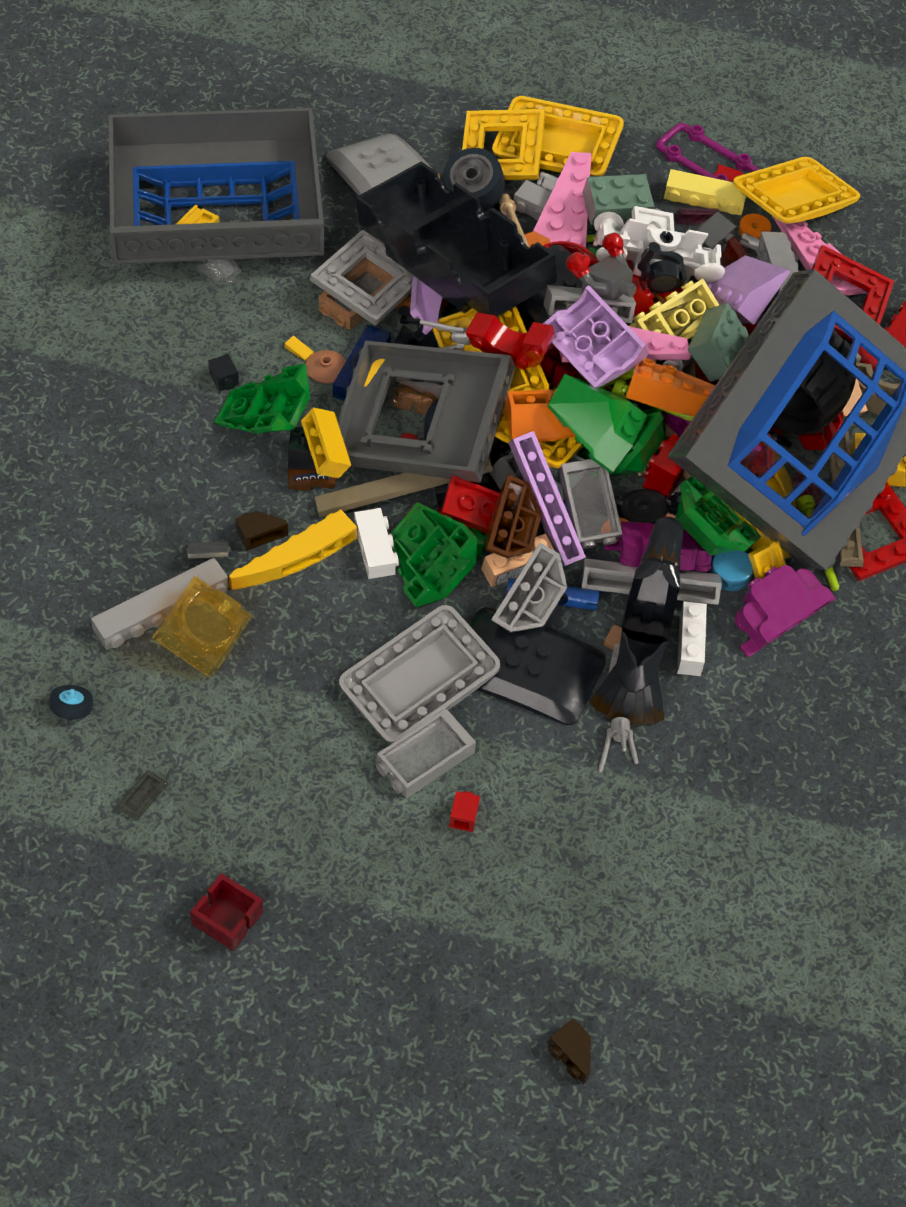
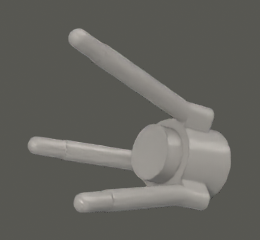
(458, 334)
(621, 733)

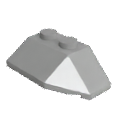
(533, 593)

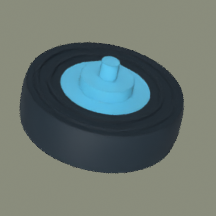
(71, 702)

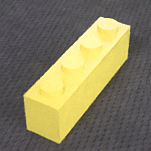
(704, 192)

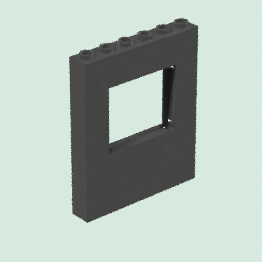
(462, 421)

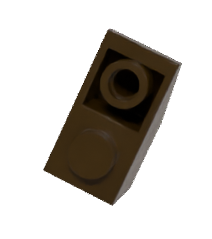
(573, 1048)

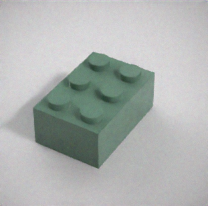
(616, 195)
(717, 340)

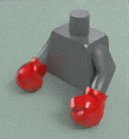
(608, 277)

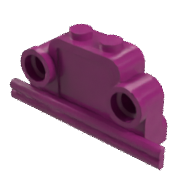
(635, 540)
(779, 605)

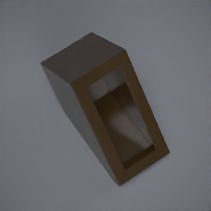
(259, 529)

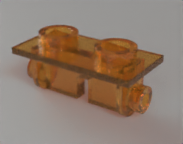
(408, 397)

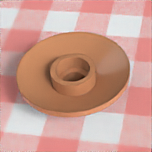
(324, 372)

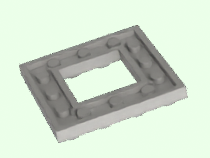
(374, 309)

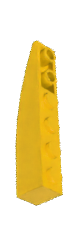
(298, 552)

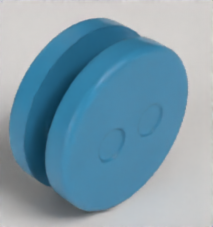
(733, 569)

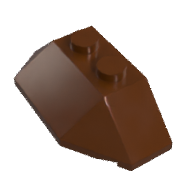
(513, 520)

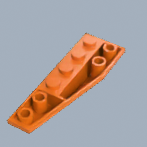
(668, 388)
(529, 412)

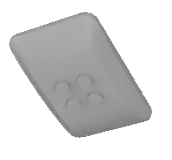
(373, 161)
(419, 673)

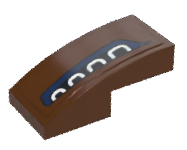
(304, 479)

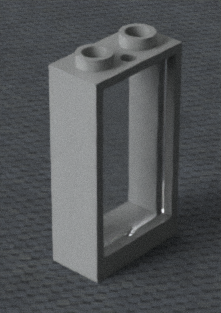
(590, 502)
(425, 753)

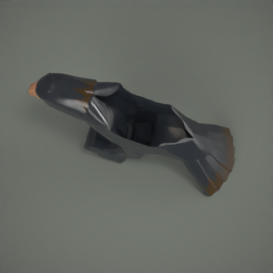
(633, 683)

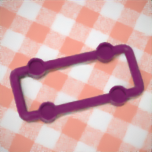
(696, 134)

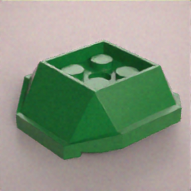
(644, 447)
(712, 520)

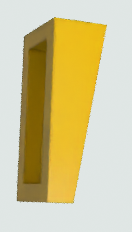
(298, 348)

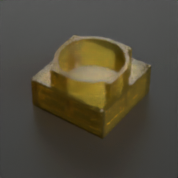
(202, 626)

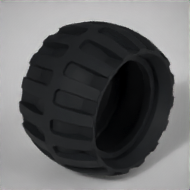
(820, 394)

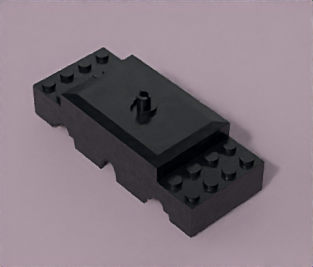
(453, 244)

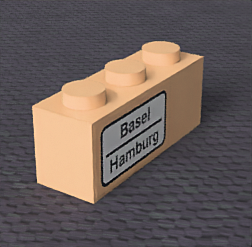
(499, 569)

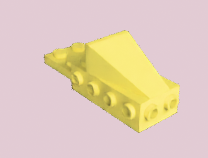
(680, 313)

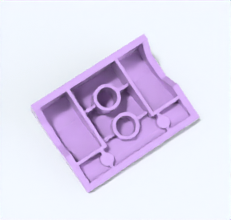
(596, 339)

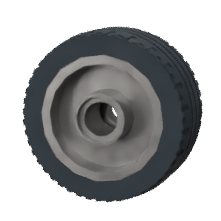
(478, 173)

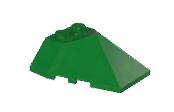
(268, 405)
(598, 418)
(432, 554)

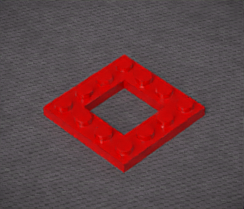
(877, 285)
(891, 554)

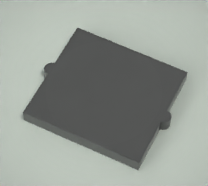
(208, 549)

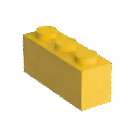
(325, 443)

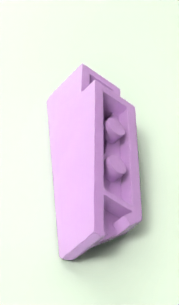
(424, 303)

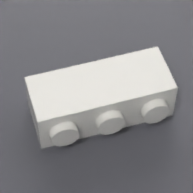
(375, 543)
(692, 639)

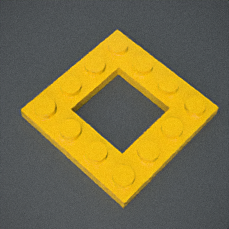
(532, 127)

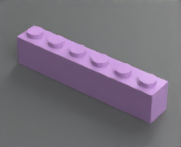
(554, 514)

